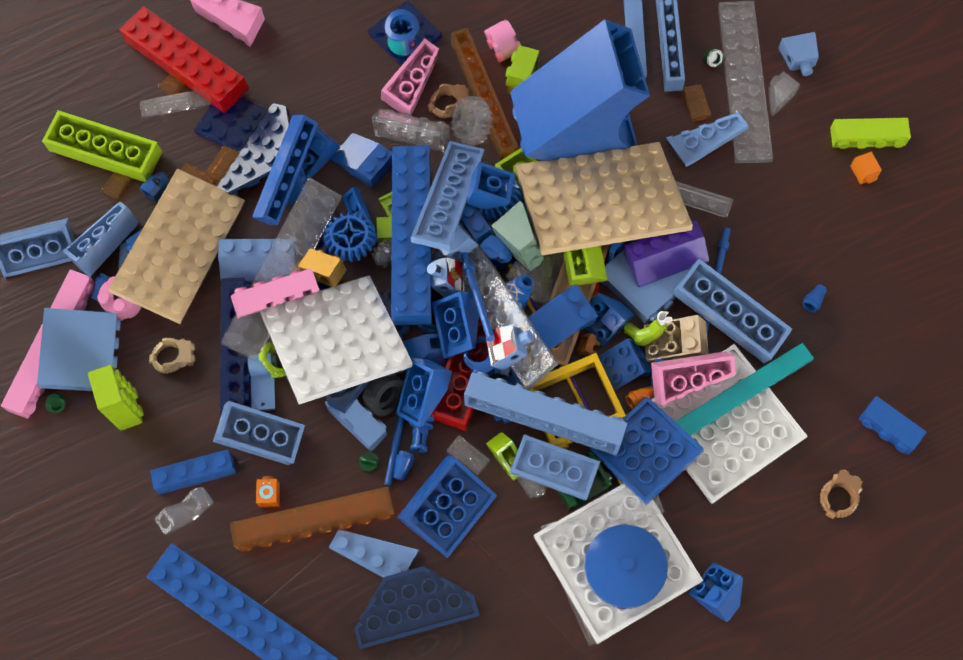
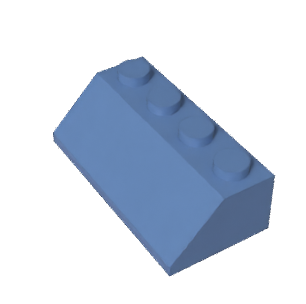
(35, 247)
(242, 257)

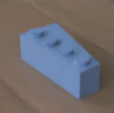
(101, 239)

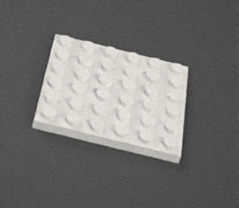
(335, 339)
(740, 440)
(568, 564)

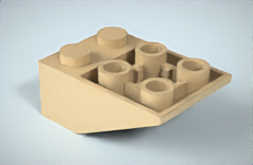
(680, 339)

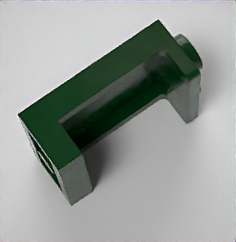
(601, 483)

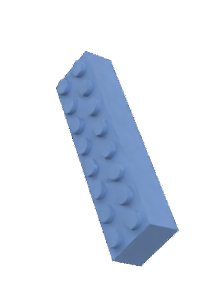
(544, 413)

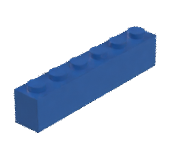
(285, 170)

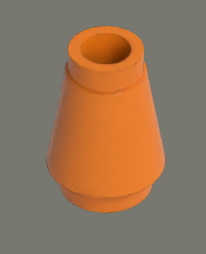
(637, 396)

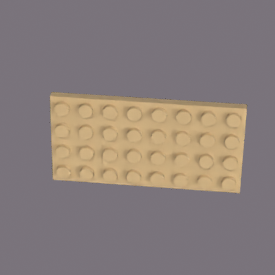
(177, 246)

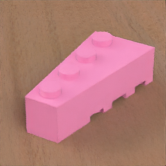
(234, 16)
(409, 81)
(274, 293)
(682, 376)

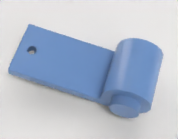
(262, 384)

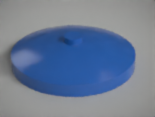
(626, 566)

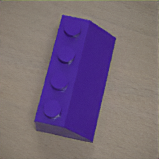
(665, 254)

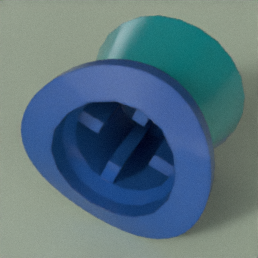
(402, 32)

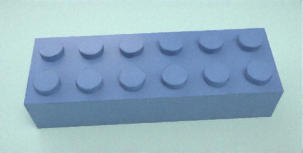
(732, 311)

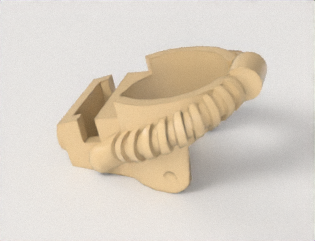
(185, 355)

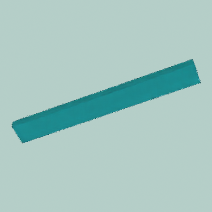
(745, 390)

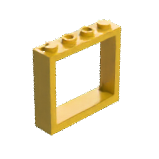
(571, 370)

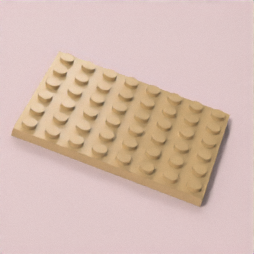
(602, 198)

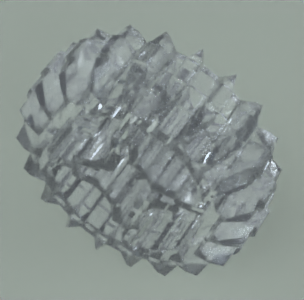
(471, 120)

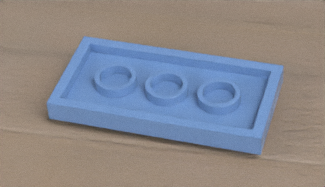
(555, 467)

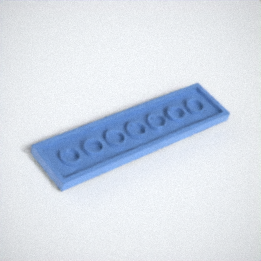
(447, 197)

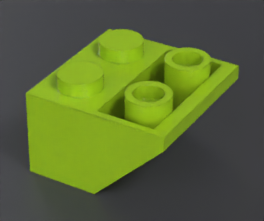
(585, 266)

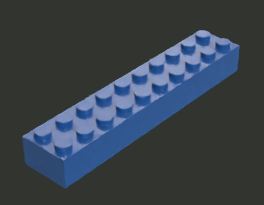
(410, 280)
(232, 609)

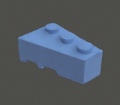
(361, 424)

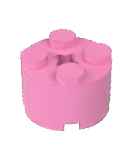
(502, 39)
(115, 304)

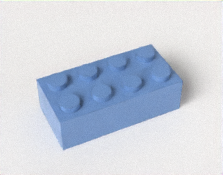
(259, 433)

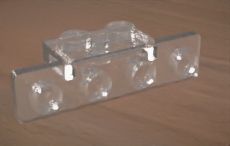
(172, 104)

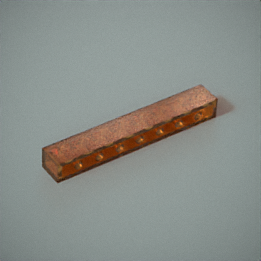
(481, 87)
(312, 518)

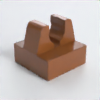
(586, 344)

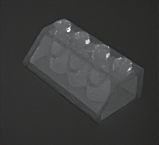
(411, 129)

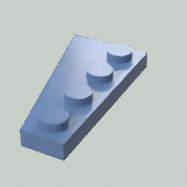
(697, 143)
(374, 554)

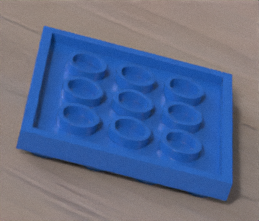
(650, 452)

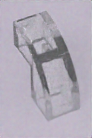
(179, 515)

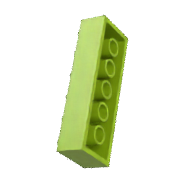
(102, 146)

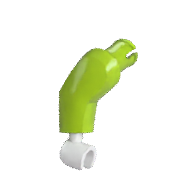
(649, 334)

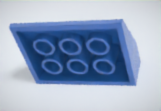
(447, 506)

